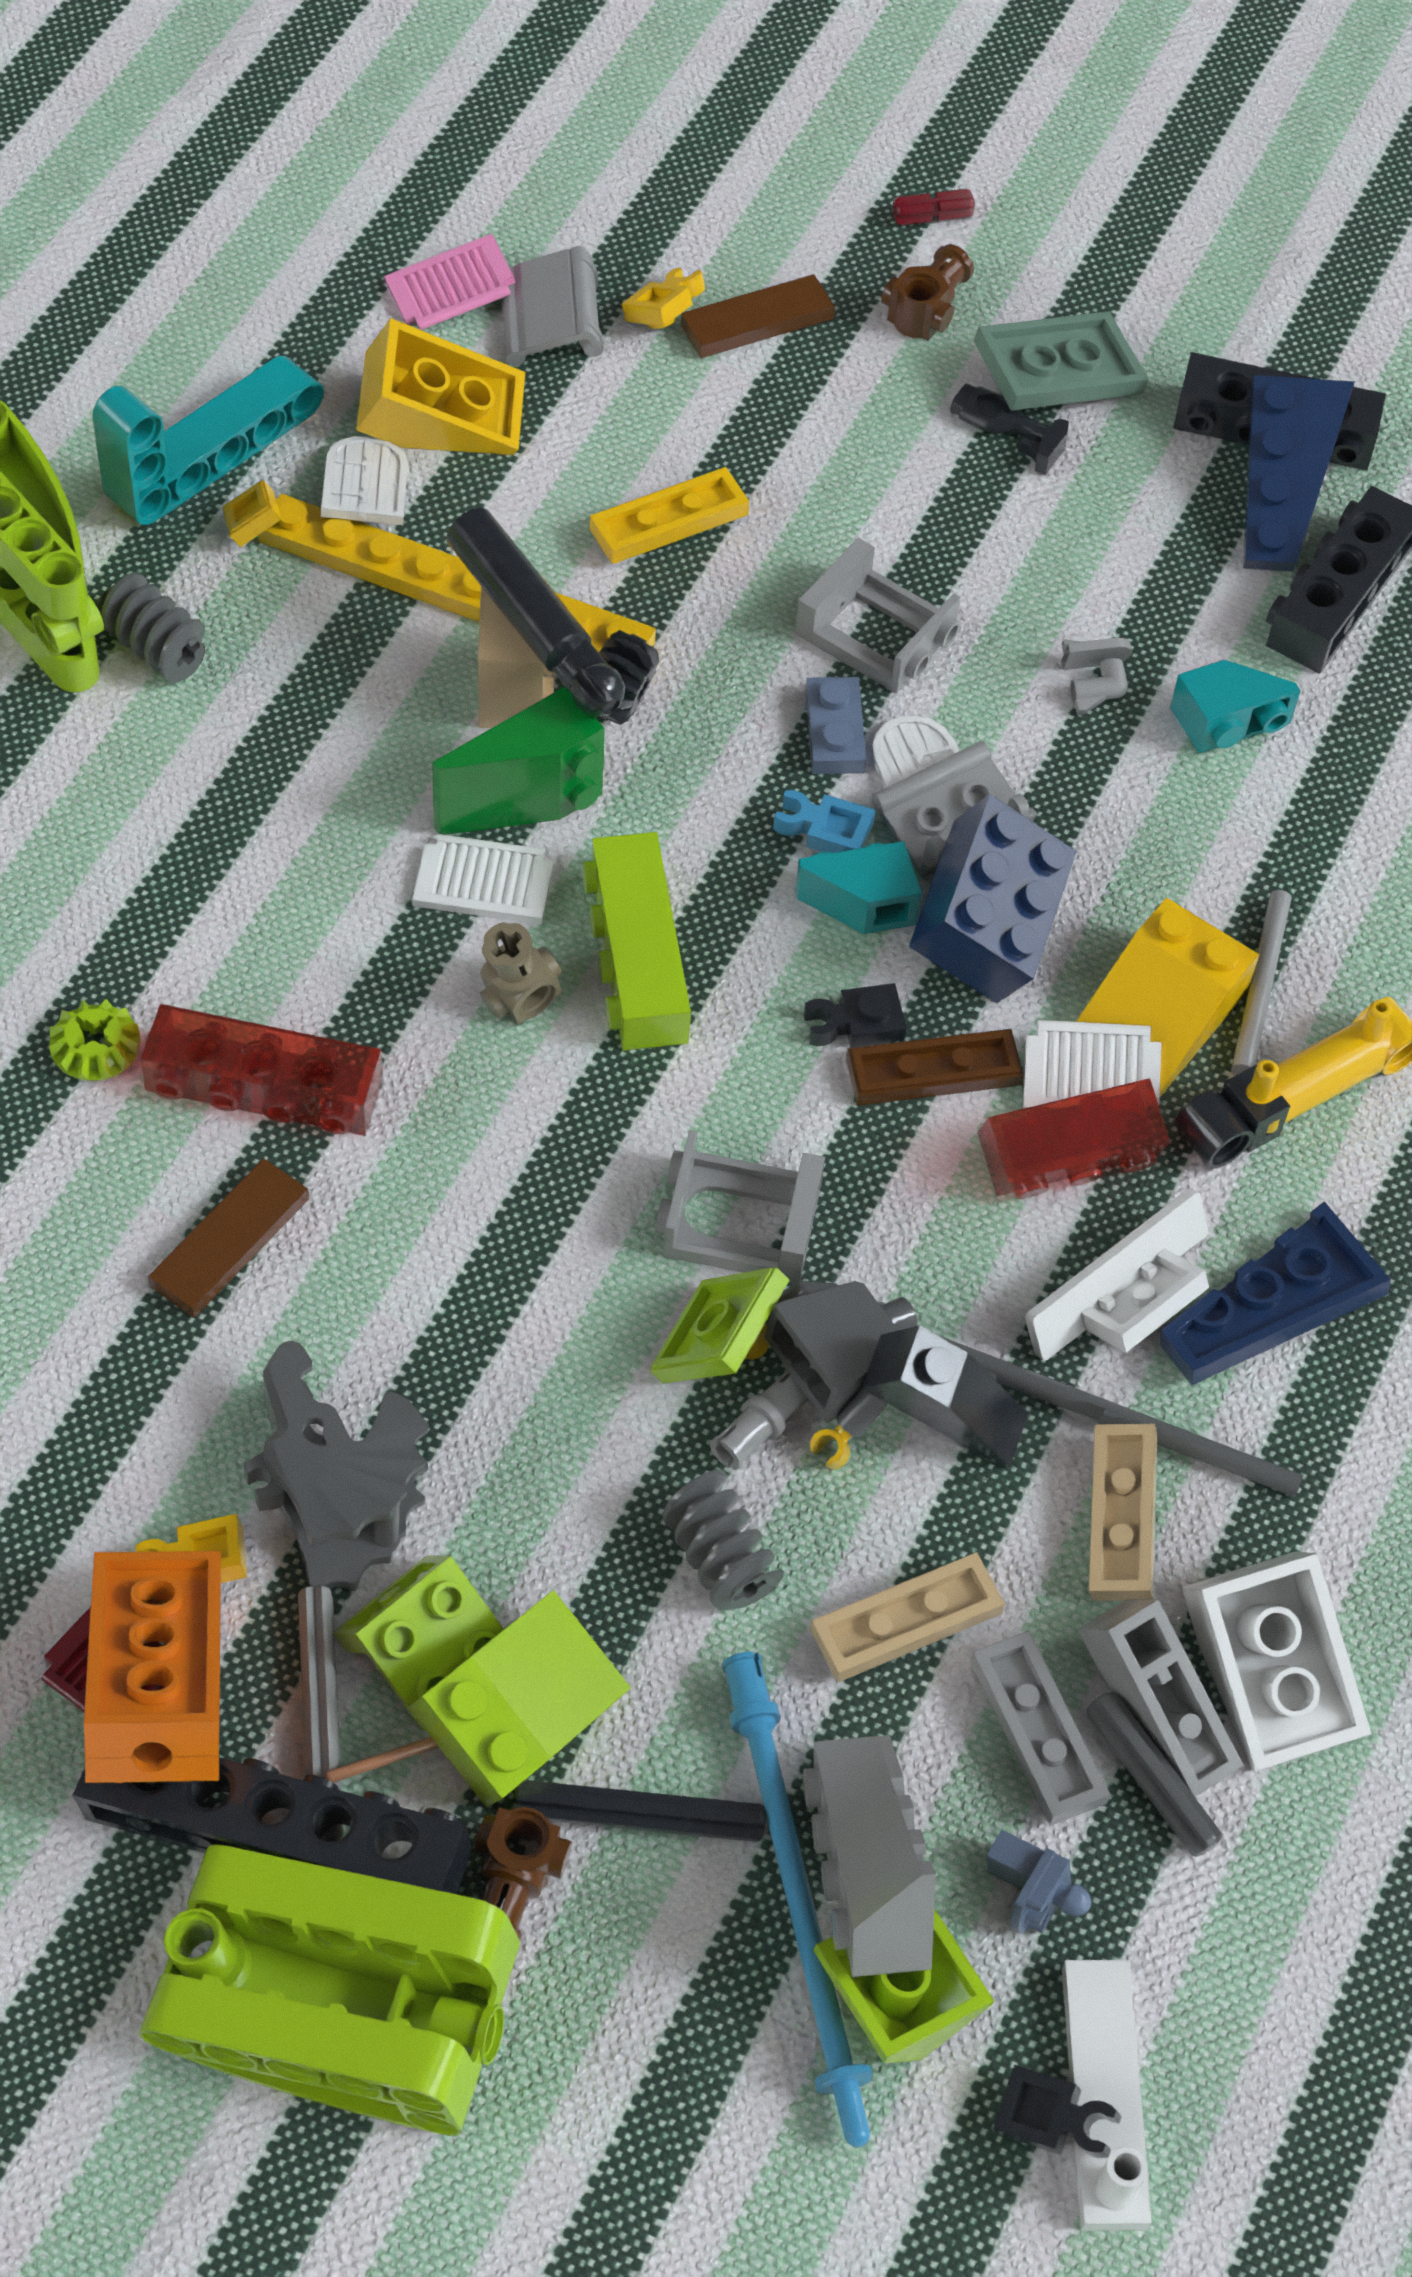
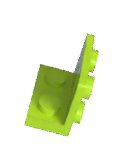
(421, 1627)

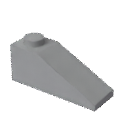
(1160, 1688)

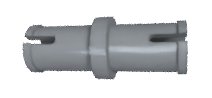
(761, 1420)

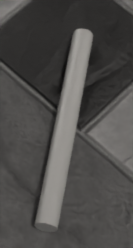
(1261, 981)

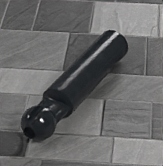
(535, 611)

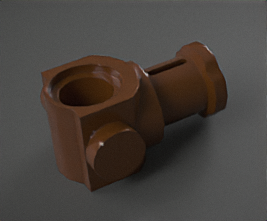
(923, 295)
(514, 1875)

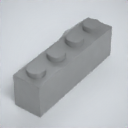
(872, 1856)

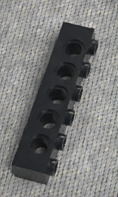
(314, 1804)

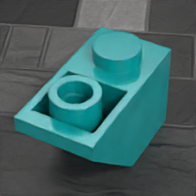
(1231, 703)
(862, 887)

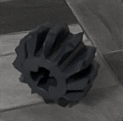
(637, 666)

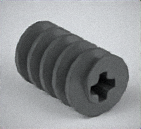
(153, 627)
(717, 1544)

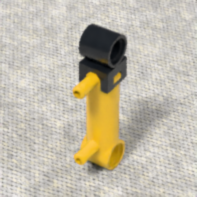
(1271, 1094)

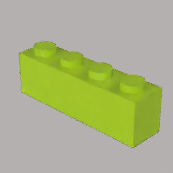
(639, 941)

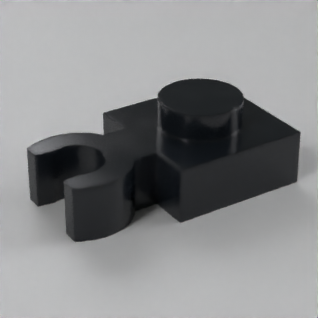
(863, 1014)
(1046, 2111)

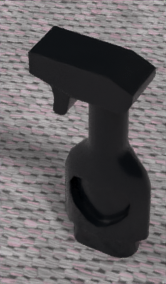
(991, 413)

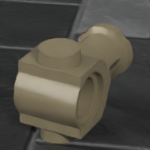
(516, 974)

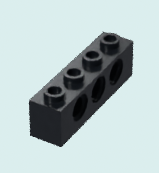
(1218, 405)
(1342, 580)

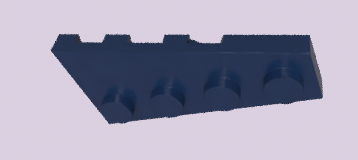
(1288, 456)
(1285, 1293)

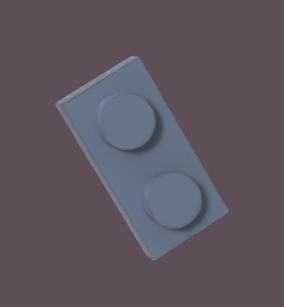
(835, 725)

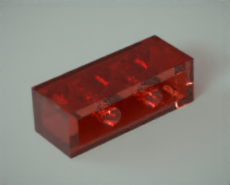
(1074, 1139)

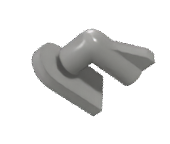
(1108, 655)

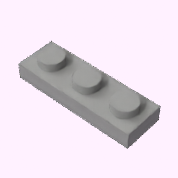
(1040, 1728)

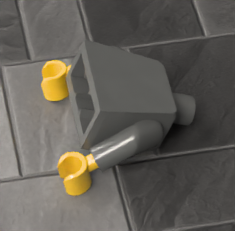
(827, 1344)

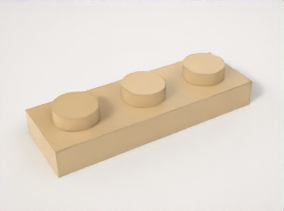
(1123, 1512)
(906, 1617)

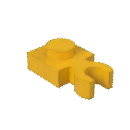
(662, 302)
(215, 1534)

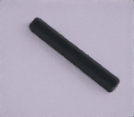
(643, 1810)

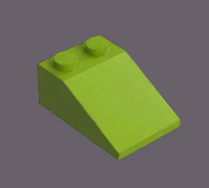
(519, 1699)

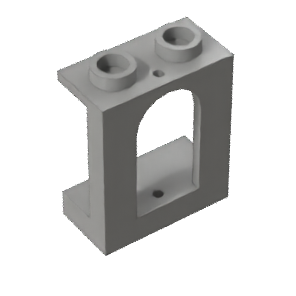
(853, 577)
(702, 1172)

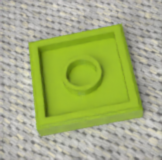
(719, 1325)

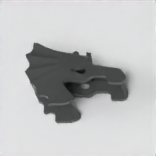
(337, 1493)

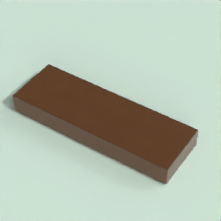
(757, 316)
(934, 1067)
(228, 1238)

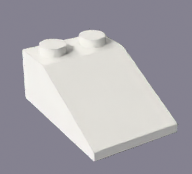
(1278, 1658)

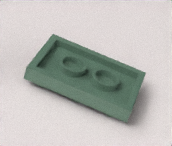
(1060, 360)

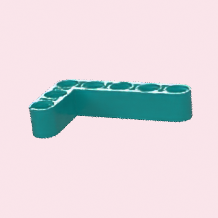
(158, 469)

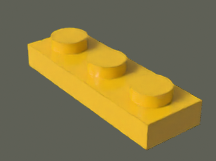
(669, 515)

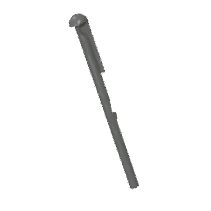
(1112, 1413)

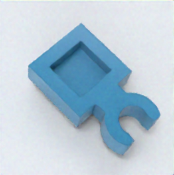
(829, 827)

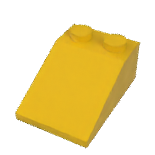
(438, 394)
(1178, 981)

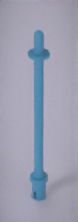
(756, 1719)

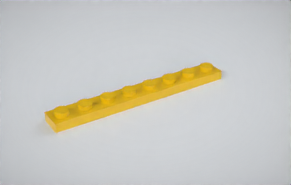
(410, 567)

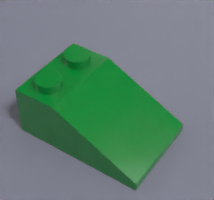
(521, 770)

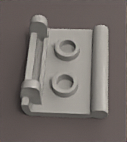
(552, 305)
(929, 801)

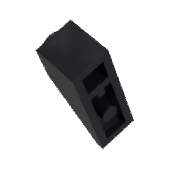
(946, 1392)

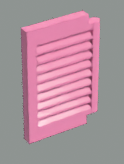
(451, 283)

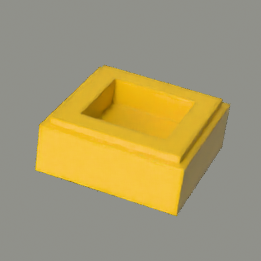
(251, 513)

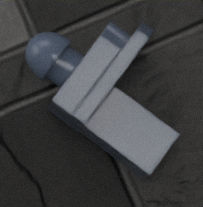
(1043, 1881)

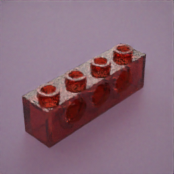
(243, 1048)

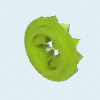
(94, 1060)

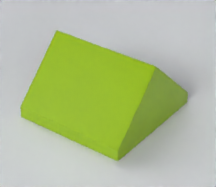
(913, 2010)

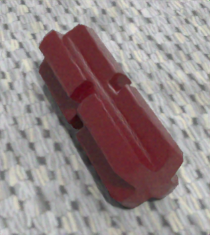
(944, 206)

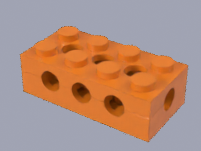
(164, 1731)

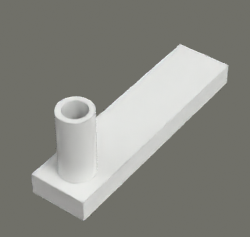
(1106, 2069)

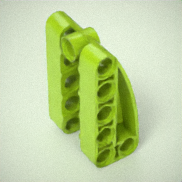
(43, 564)
(336, 1987)

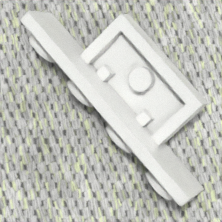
(1129, 1286)

